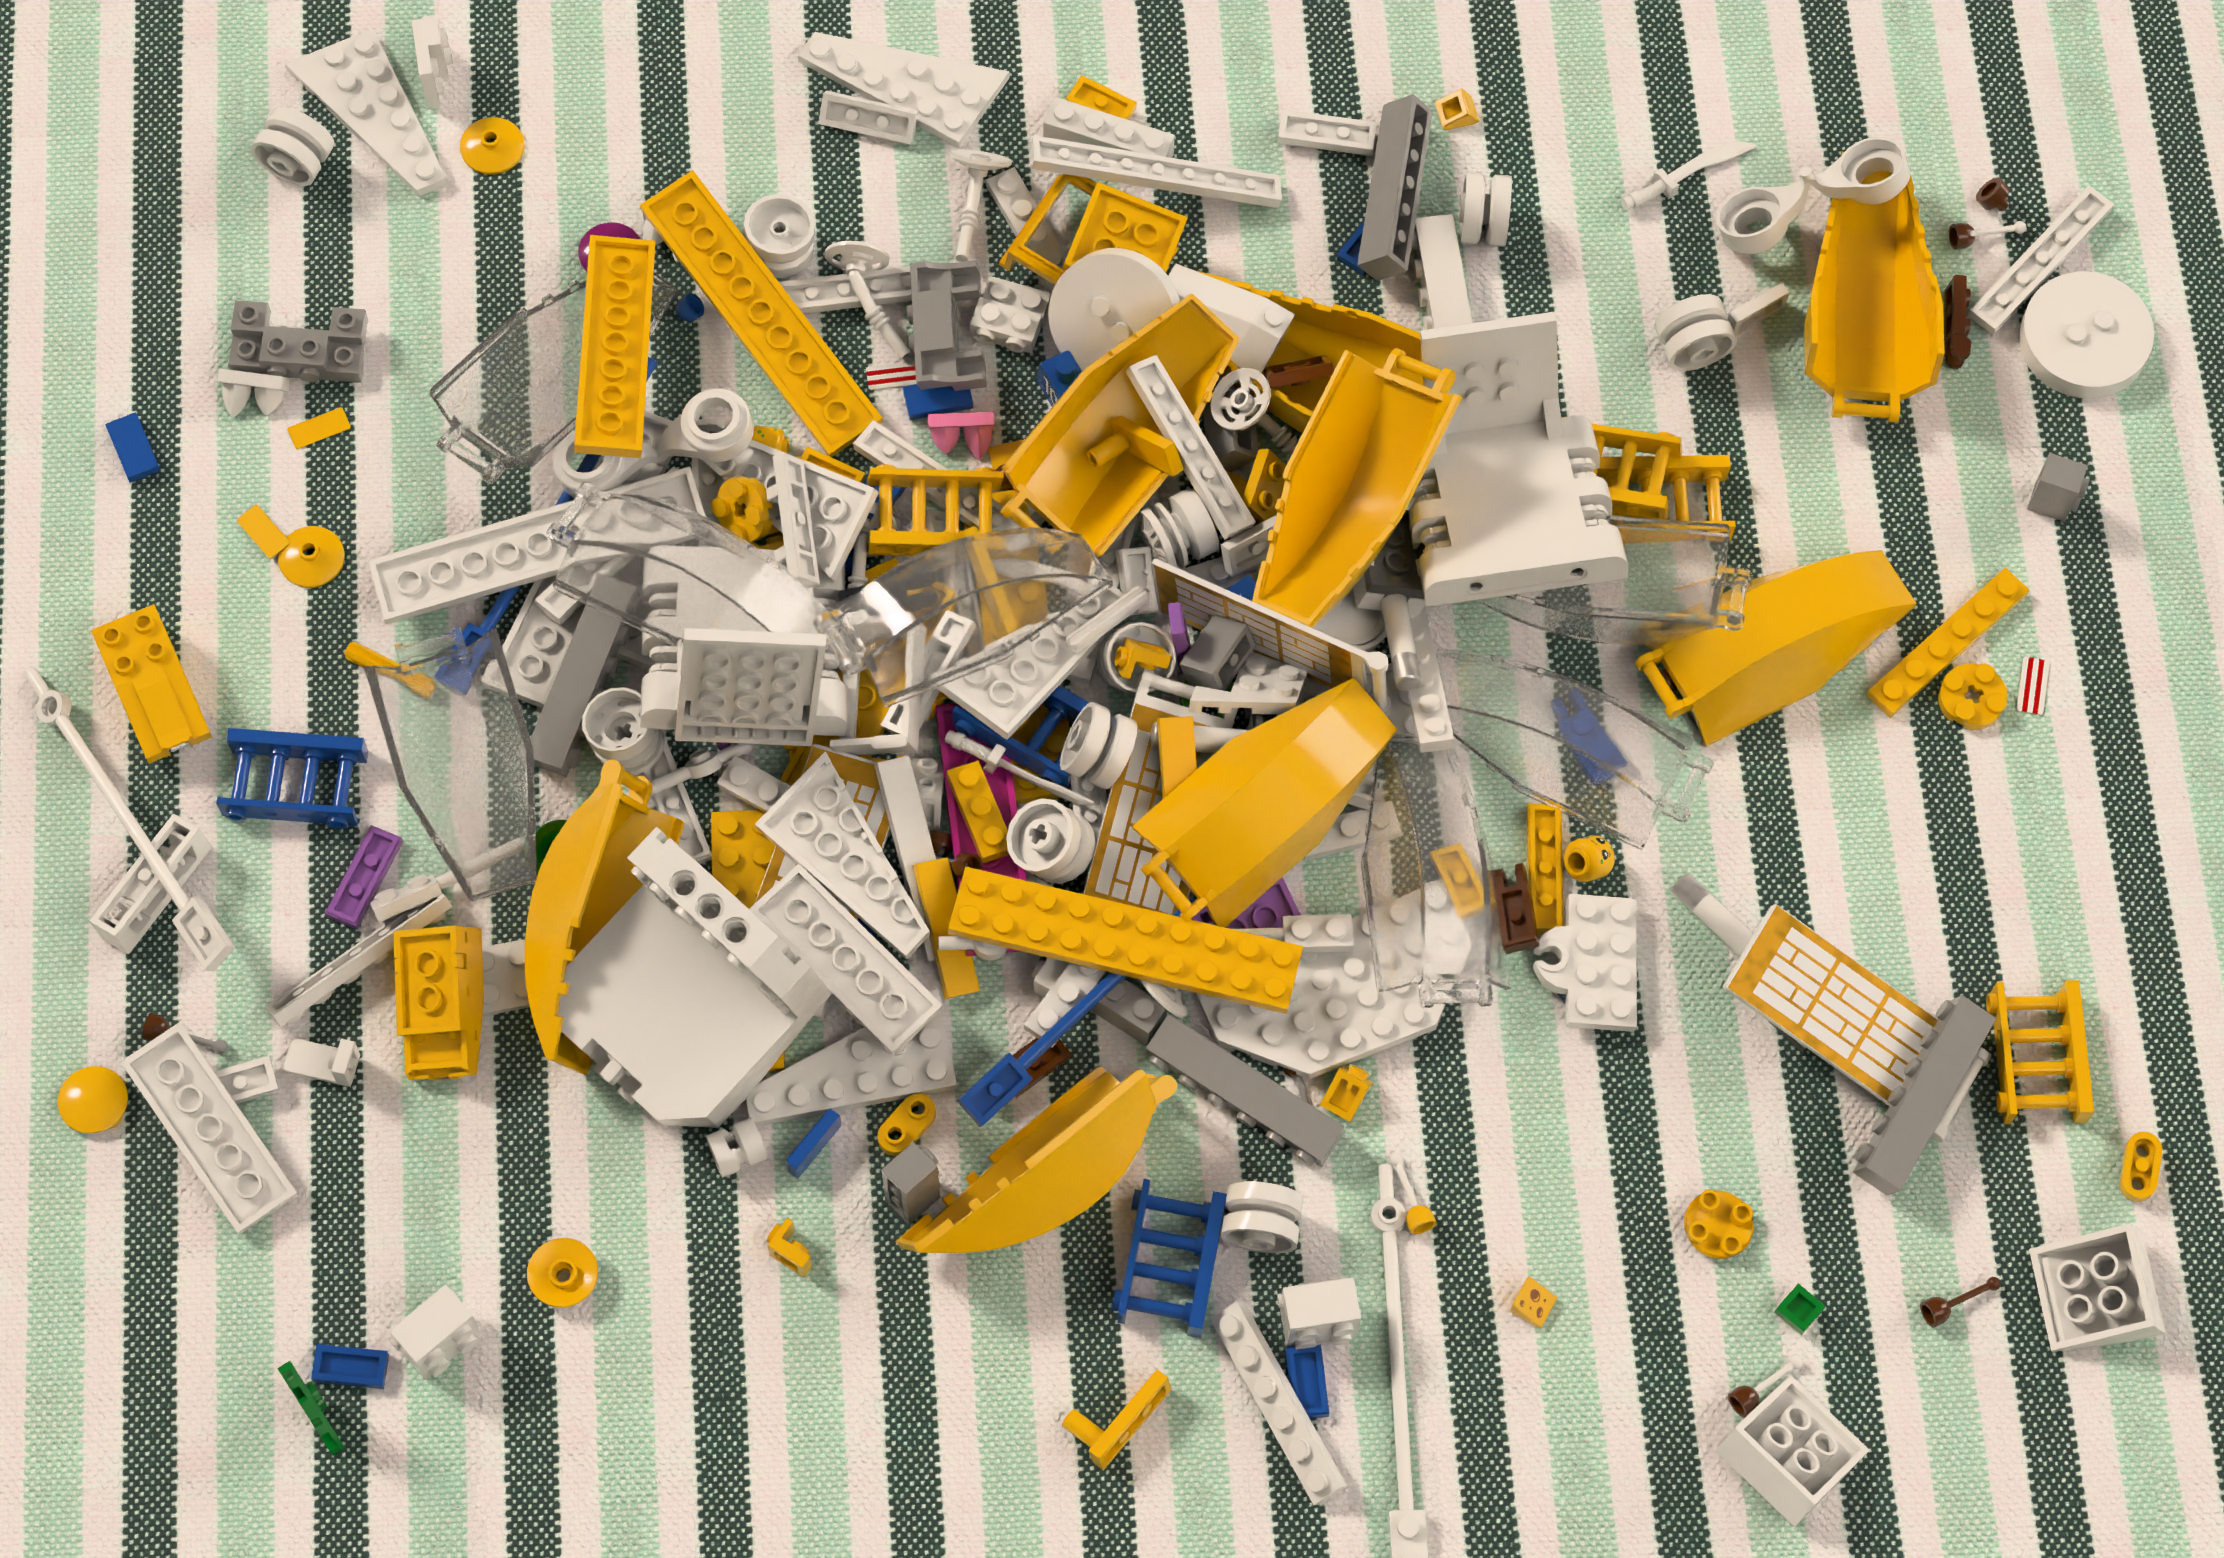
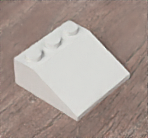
(2097, 1289)
(1792, 1450)

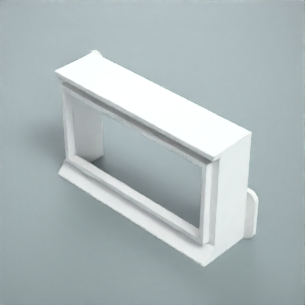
(904, 742)

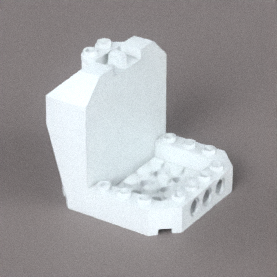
(685, 993)

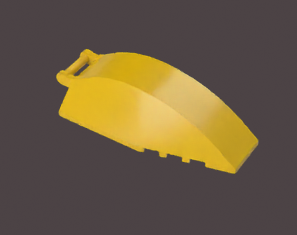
(1052, 462)
(1351, 481)
(1793, 640)
(1263, 801)
(579, 892)
(1048, 1167)

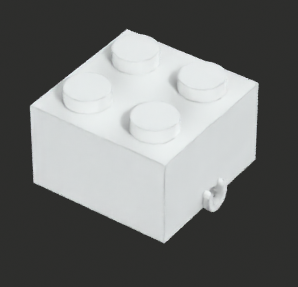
(1320, 1313)
(435, 1333)

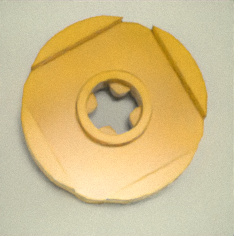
(728, 508)
(1964, 711)

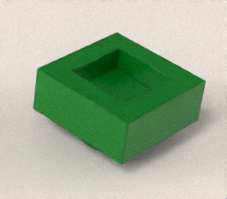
(1799, 1309)

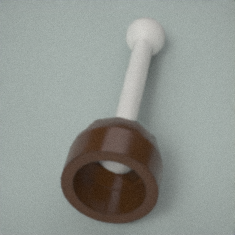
(1963, 235)
(1746, 1399)

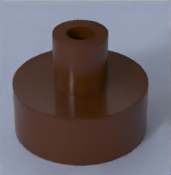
(1993, 194)

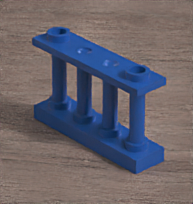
(1061, 705)
(281, 747)
(1197, 1279)

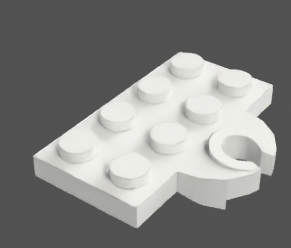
(1594, 962)

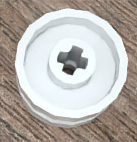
(292, 146)
(1485, 209)
(781, 233)
(1695, 332)
(1098, 745)
(1050, 841)
(1262, 1217)

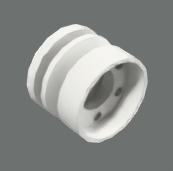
(1183, 528)
(1139, 631)
(615, 733)

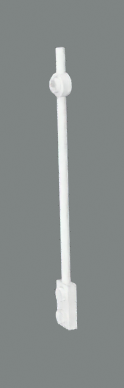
(424, 888)
(195, 918)
(1312, 932)
(1407, 1525)

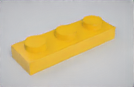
(979, 810)

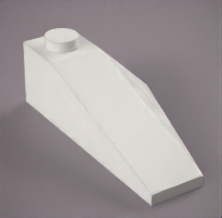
(1250, 316)

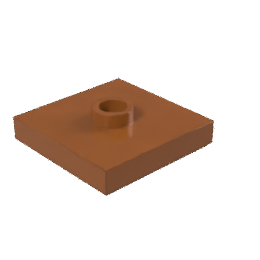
(1299, 371)

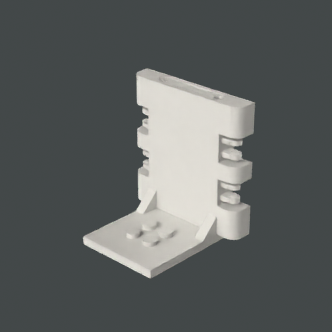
(1512, 481)
(747, 683)

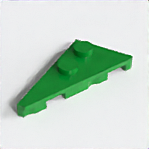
(313, 1405)

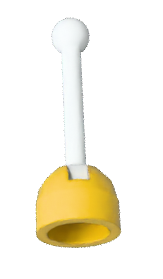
(1419, 1217)

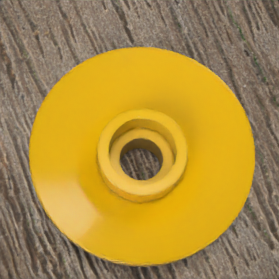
(494, 156)
(312, 569)
(561, 1256)

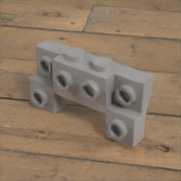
(935, 328)
(298, 352)

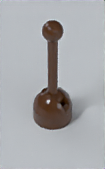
(1938, 1310)

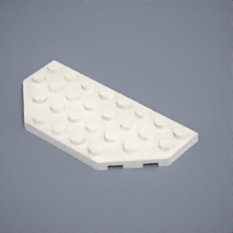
(1330, 1016)

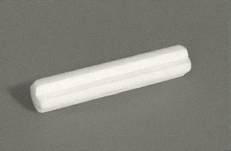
(1107, 619)

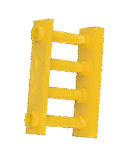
(1679, 471)
(1630, 503)
(888, 541)
(2069, 1034)

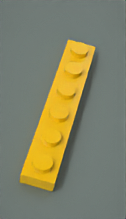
(1947, 642)

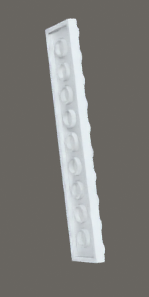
(496, 554)
(536, 640)

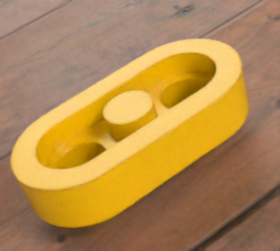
(907, 1123)
(2140, 1168)

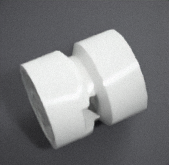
(749, 1144)

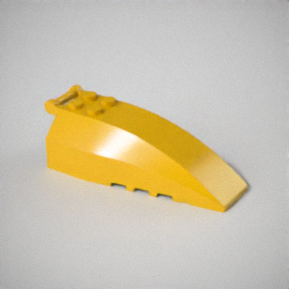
(1874, 307)
(1328, 332)

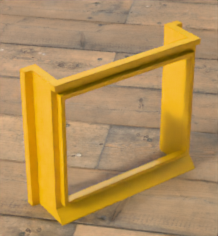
(1020, 253)

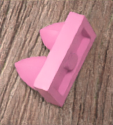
(976, 429)

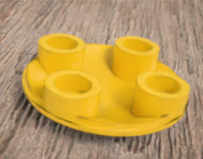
(93, 1100)
(1719, 1224)

